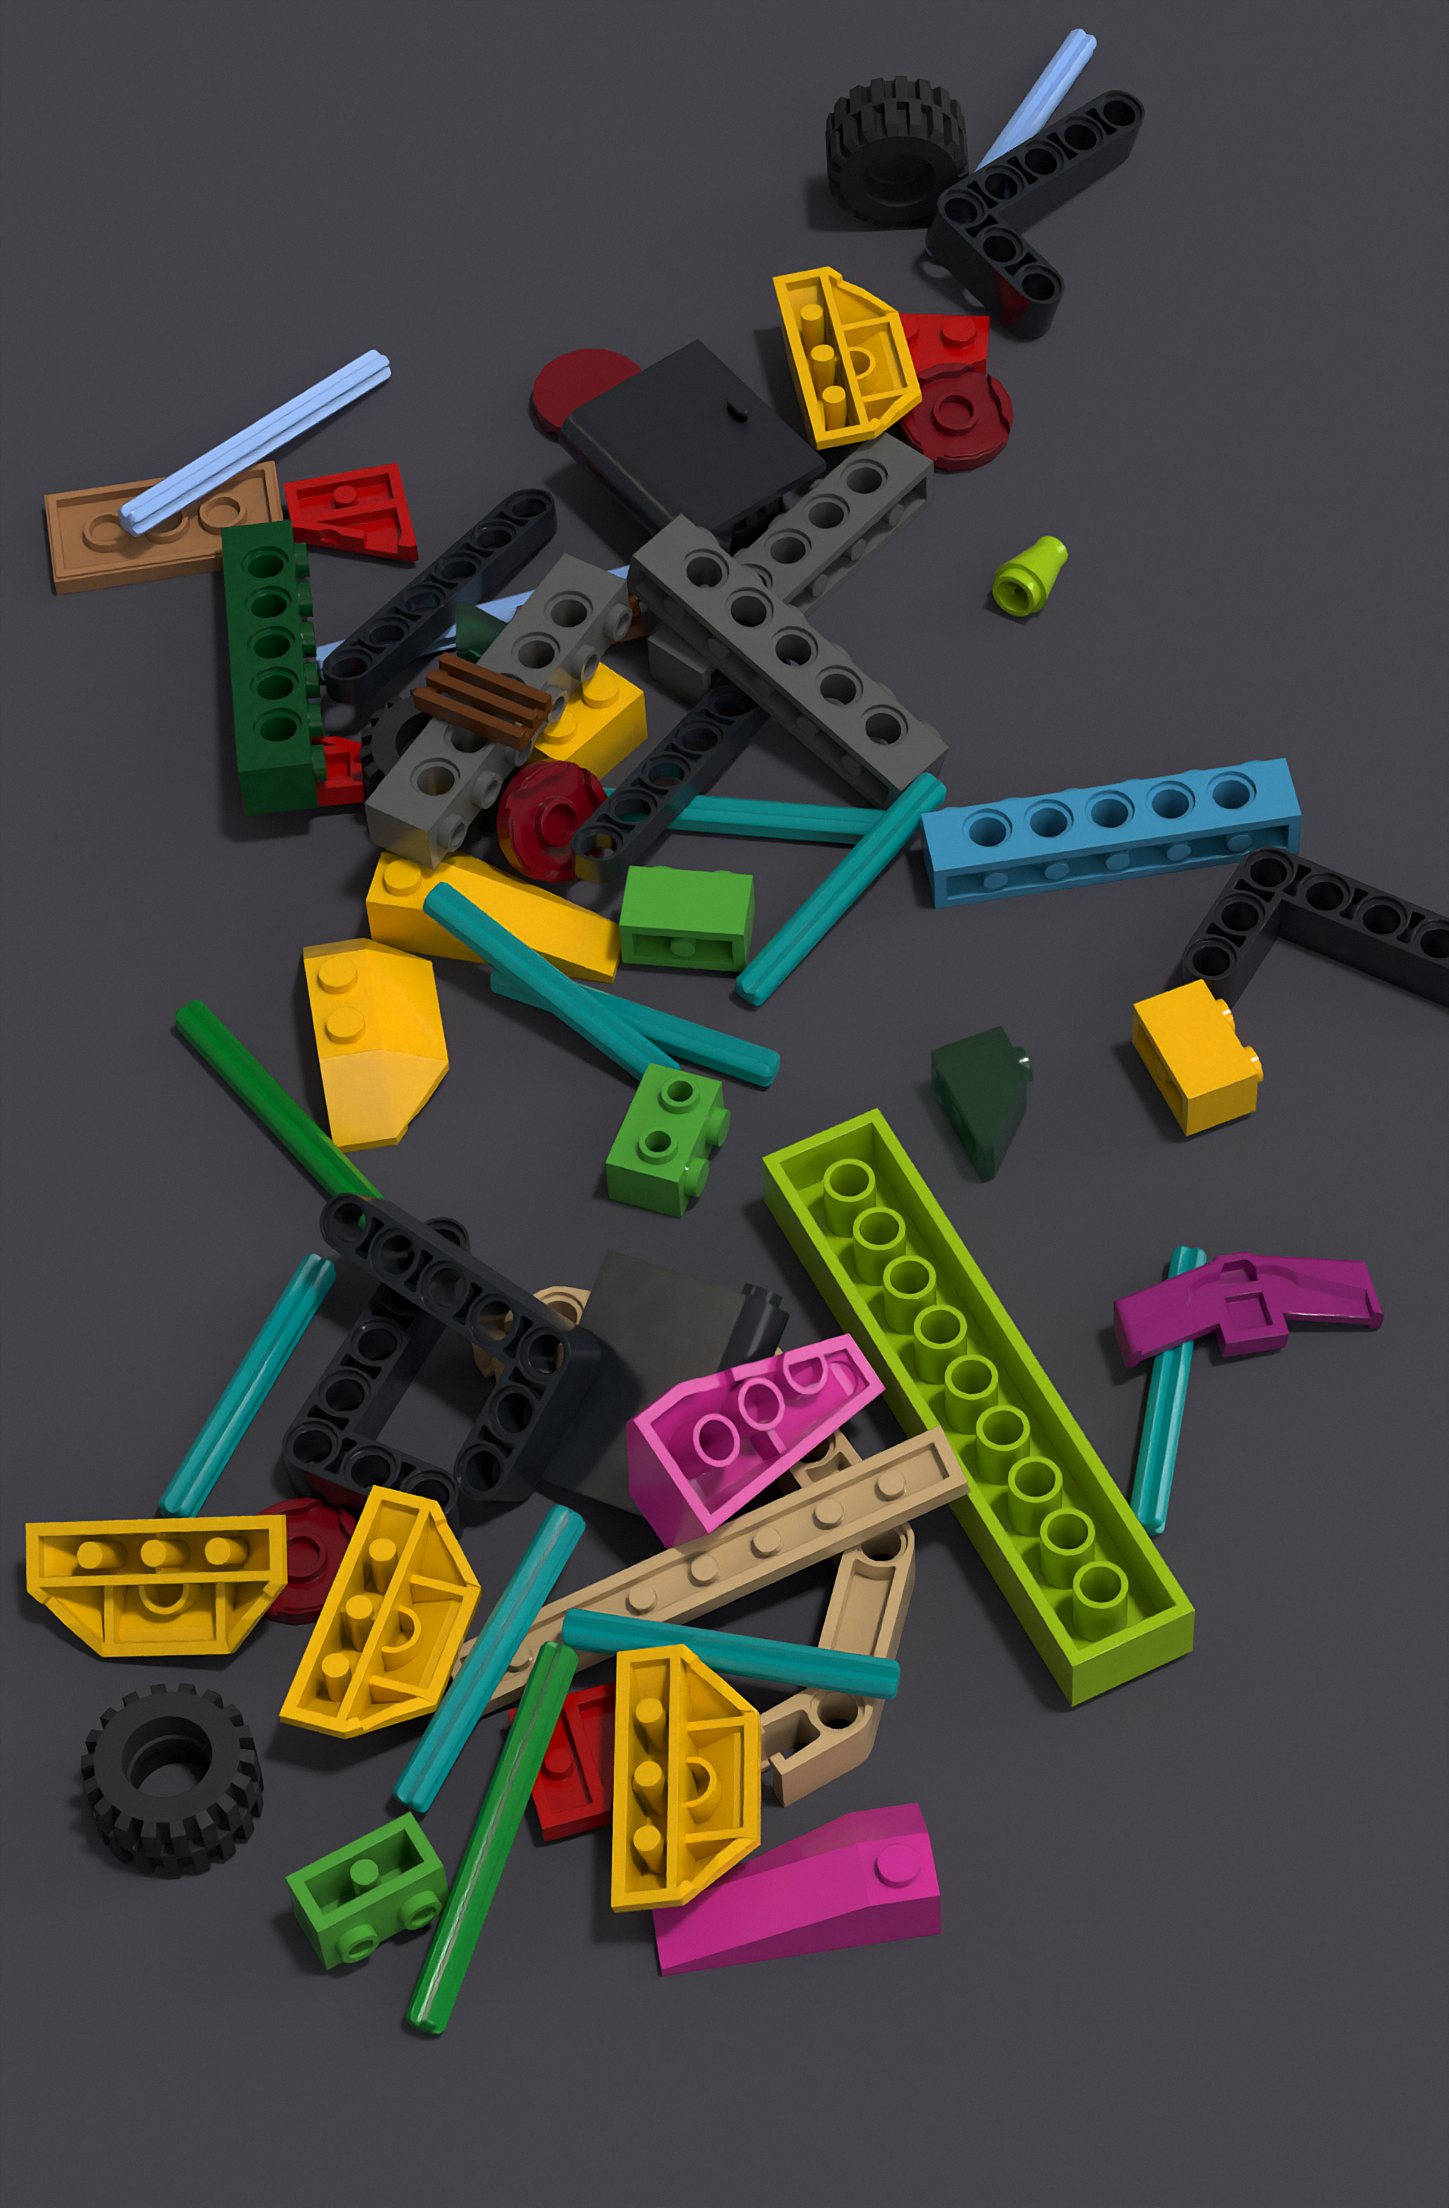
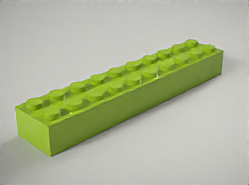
(953, 1358)

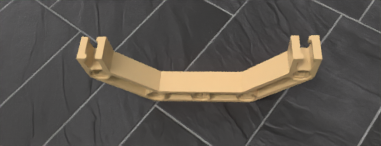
(862, 1615)

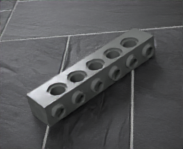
(814, 546)
(751, 657)
(455, 773)

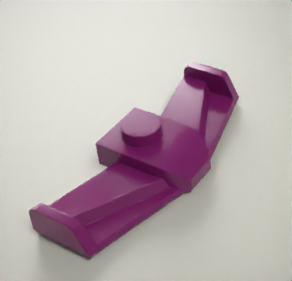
(1244, 1304)

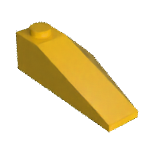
(558, 930)

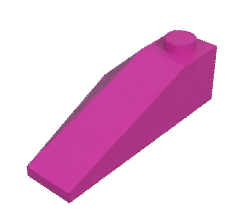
(734, 1432)
(824, 1891)

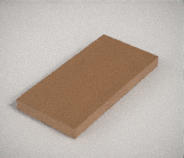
(97, 553)

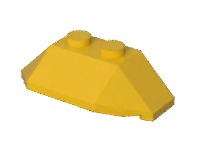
(844, 357)
(374, 1038)
(159, 1581)
(387, 1622)
(680, 1778)

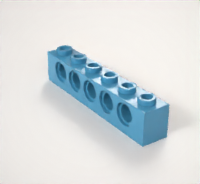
(1108, 832)

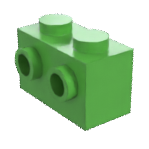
(687, 918)
(667, 1141)
(368, 1891)

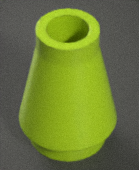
(1027, 579)

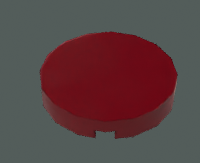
(576, 380)
(960, 418)
(541, 815)
(315, 1550)

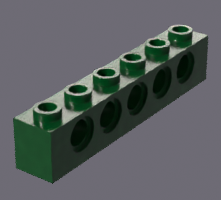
(270, 668)

